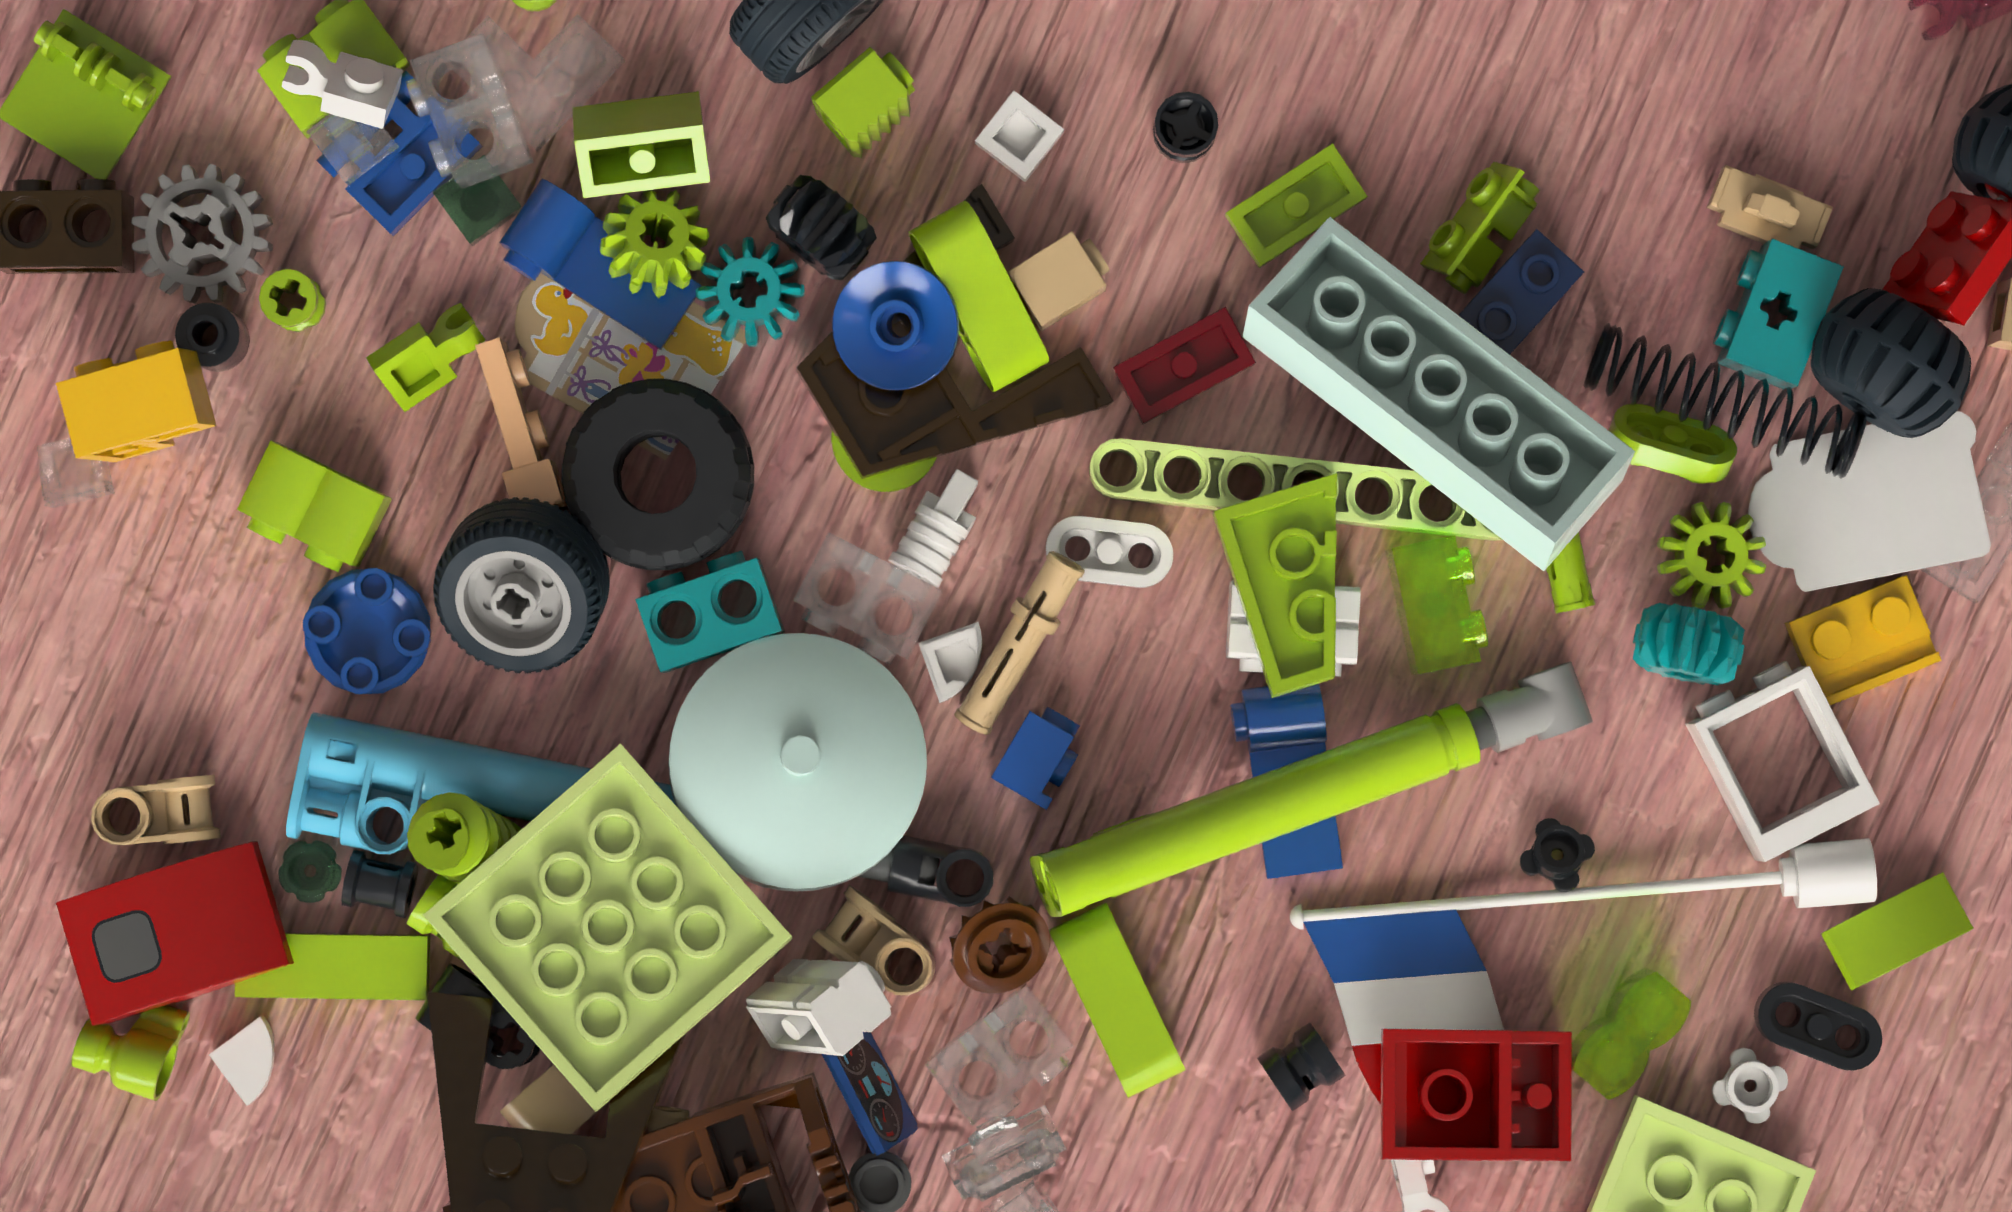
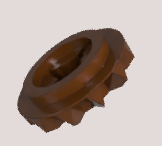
(1012, 963)

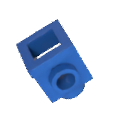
(1038, 756)

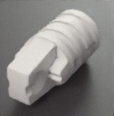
(936, 530)

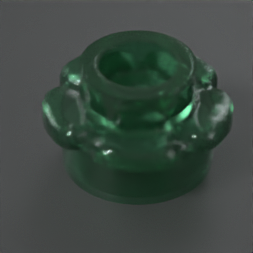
(295, 880)

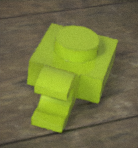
(420, 362)

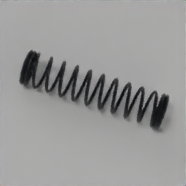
(1839, 456)

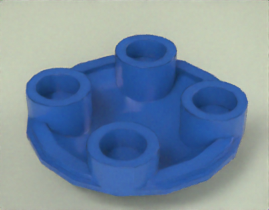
(367, 631)

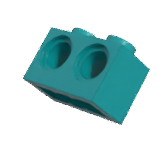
(714, 629)

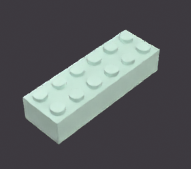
(1437, 393)

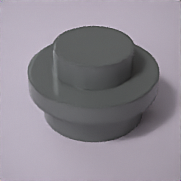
(880, 1182)

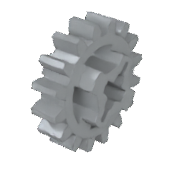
(217, 212)

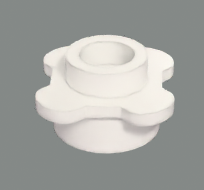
(1768, 1083)

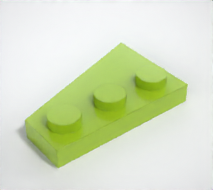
(1285, 578)

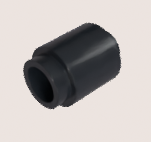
(230, 344)

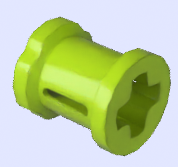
(288, 281)

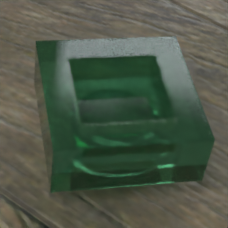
(479, 207)

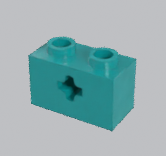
(1805, 291)

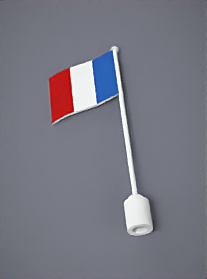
(1421, 970)

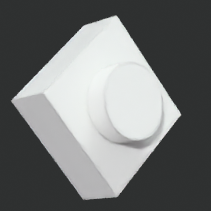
(1019, 136)

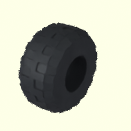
(609, 434)

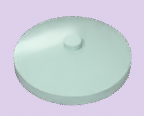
(798, 761)

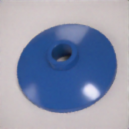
(865, 325)

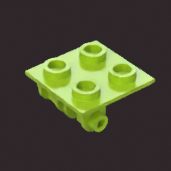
(83, 95)

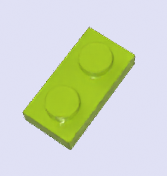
(1295, 205)

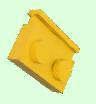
(1864, 640)

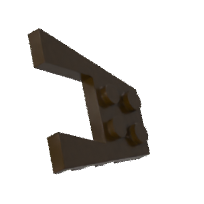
(911, 425)
(526, 1168)

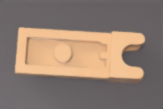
(521, 430)

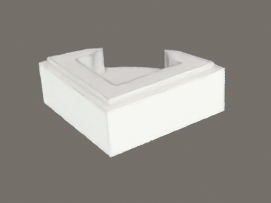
(952, 659)
(248, 1059)

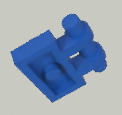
(407, 176)

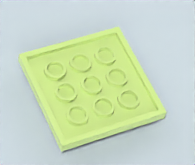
(608, 927)

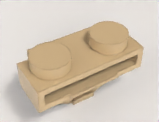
(1767, 209)

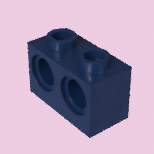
(1521, 292)

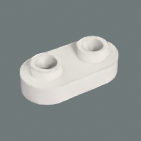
(1110, 548)

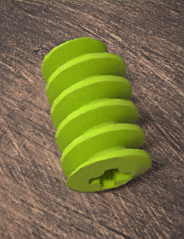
(456, 835)

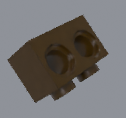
(63, 245)

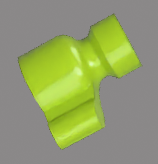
(141, 1057)

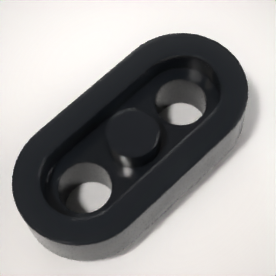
(1817, 1024)

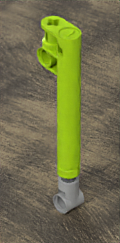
(1305, 792)

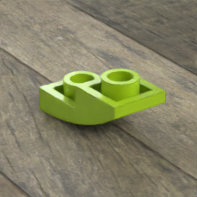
(1897, 931)

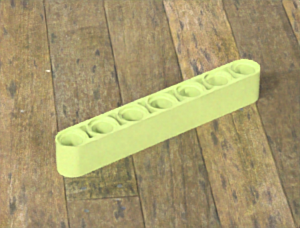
(1277, 474)

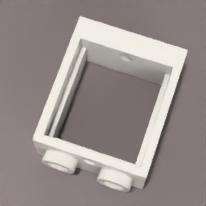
(1813, 819)

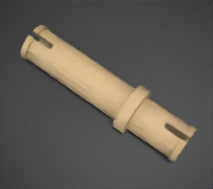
(1032, 620)

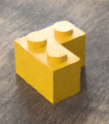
(135, 404)

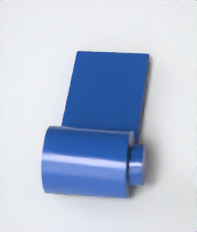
(562, 241)
(1279, 734)

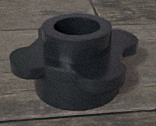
(1551, 837)

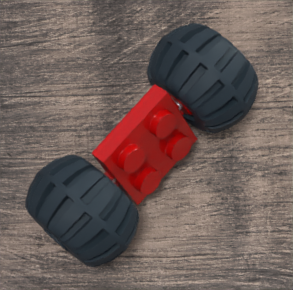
(1886, 346)

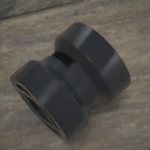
(1188, 117)
(1301, 1066)

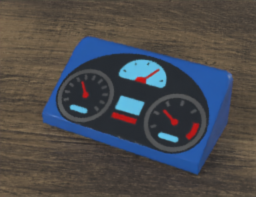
(872, 1095)

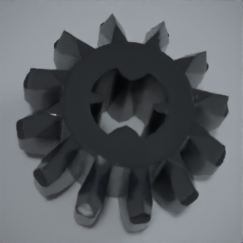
(821, 227)

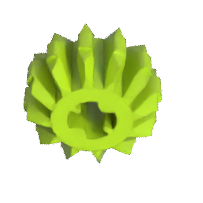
(649, 263)
(1693, 567)

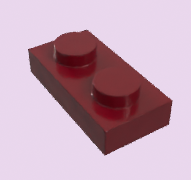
(1184, 365)

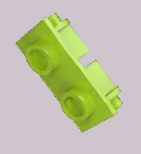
(1495, 200)

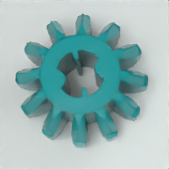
(733, 278)
(1688, 644)

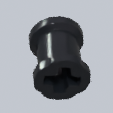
(379, 883)

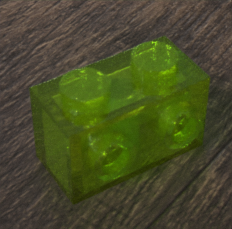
(1435, 606)

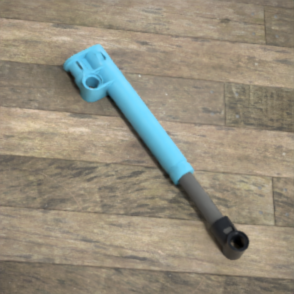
(369, 766)

